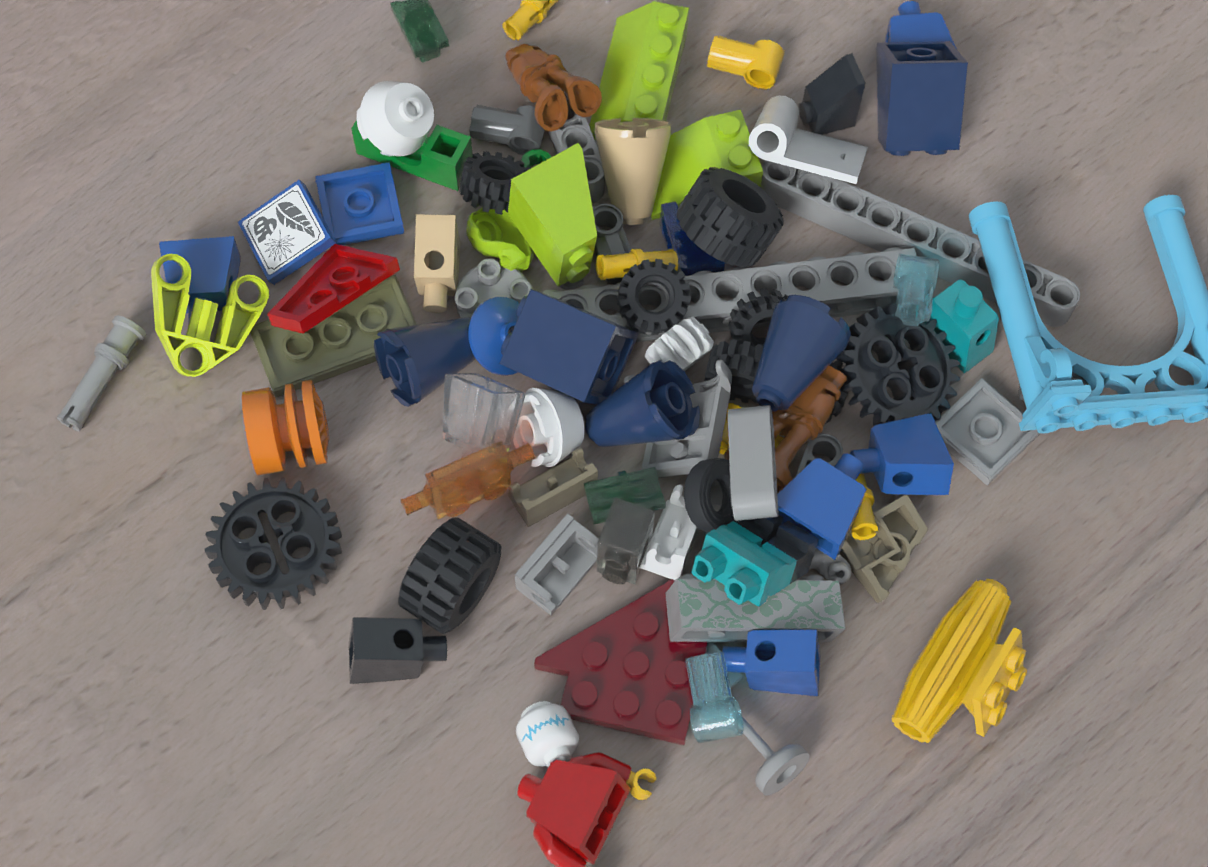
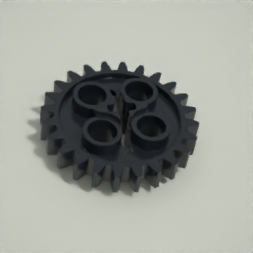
(897, 367)
(238, 557)

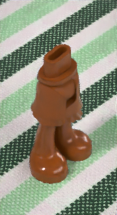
(549, 85)
(803, 420)

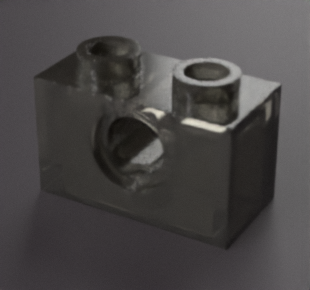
(624, 542)

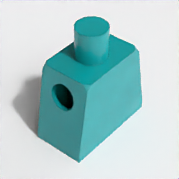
(967, 322)

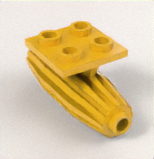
(964, 666)

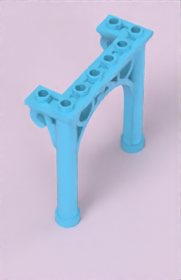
(1047, 366)

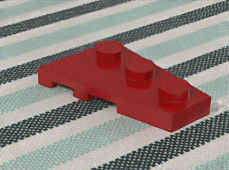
(331, 285)

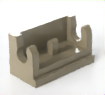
(552, 488)

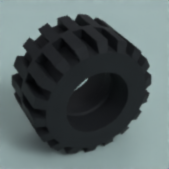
(729, 217)
(449, 575)

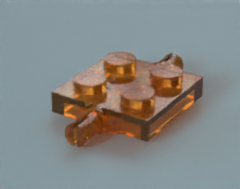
(468, 480)

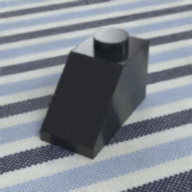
(833, 97)

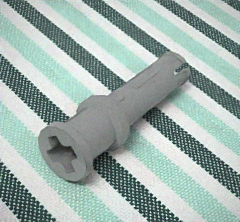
(110, 357)

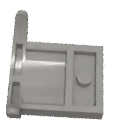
(679, 456)

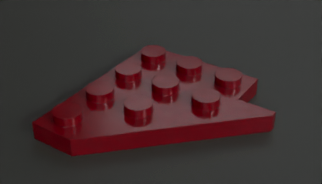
(628, 671)

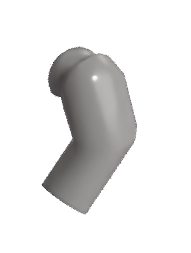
(831, 569)

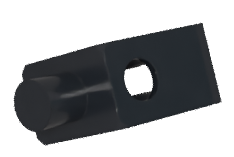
(390, 649)

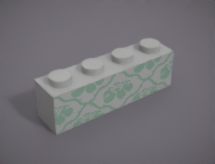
(706, 614)

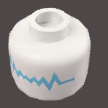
(546, 733)

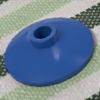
(488, 331)

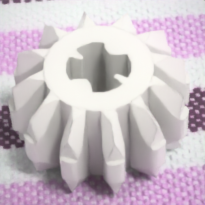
(681, 344)

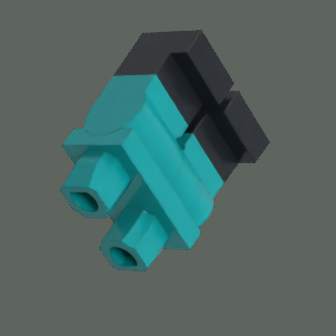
(755, 557)

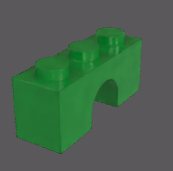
(437, 160)

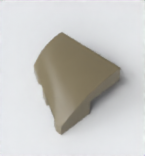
(885, 555)

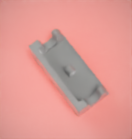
(558, 564)

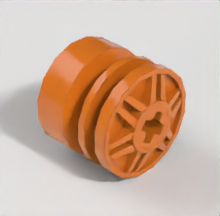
(284, 427)

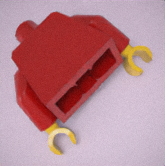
(579, 805)

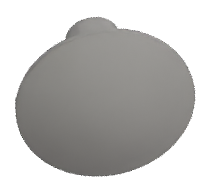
(487, 282)

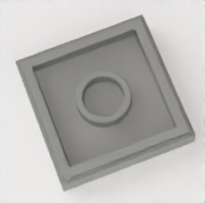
(984, 431)

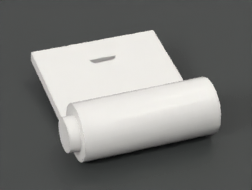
(779, 141)

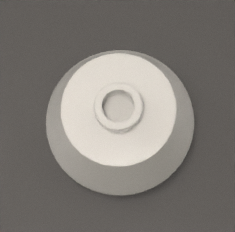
(395, 117)
(550, 425)

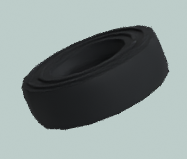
(698, 490)

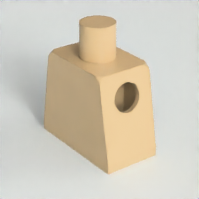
(436, 259)

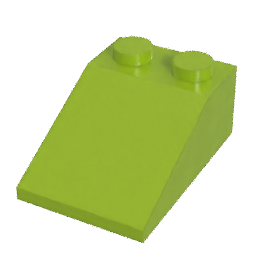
(710, 142)

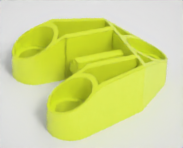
(170, 307)

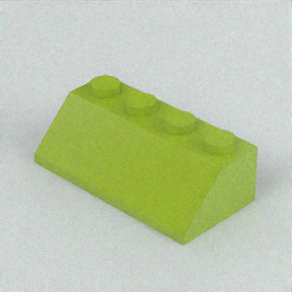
(642, 63)

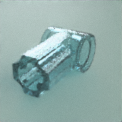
(915, 284)
(714, 710)

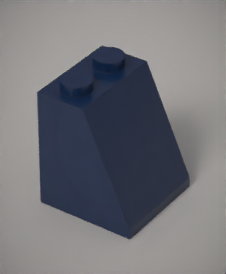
(920, 96)
(567, 347)

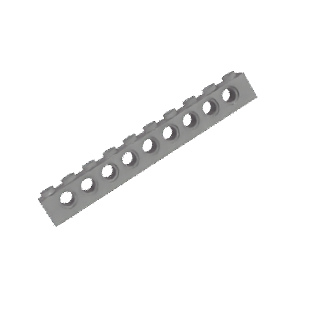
(816, 274)

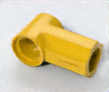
(755, 62)

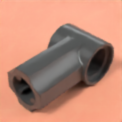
(508, 127)
(613, 240)

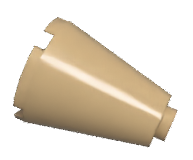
(632, 163)

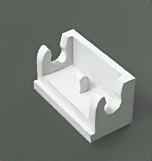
(671, 539)

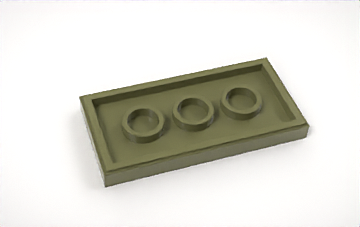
(336, 343)

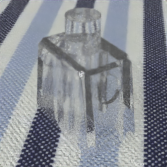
(479, 411)

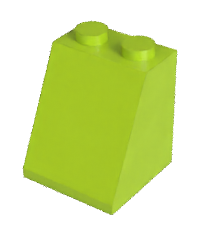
(556, 214)

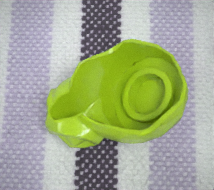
(499, 238)

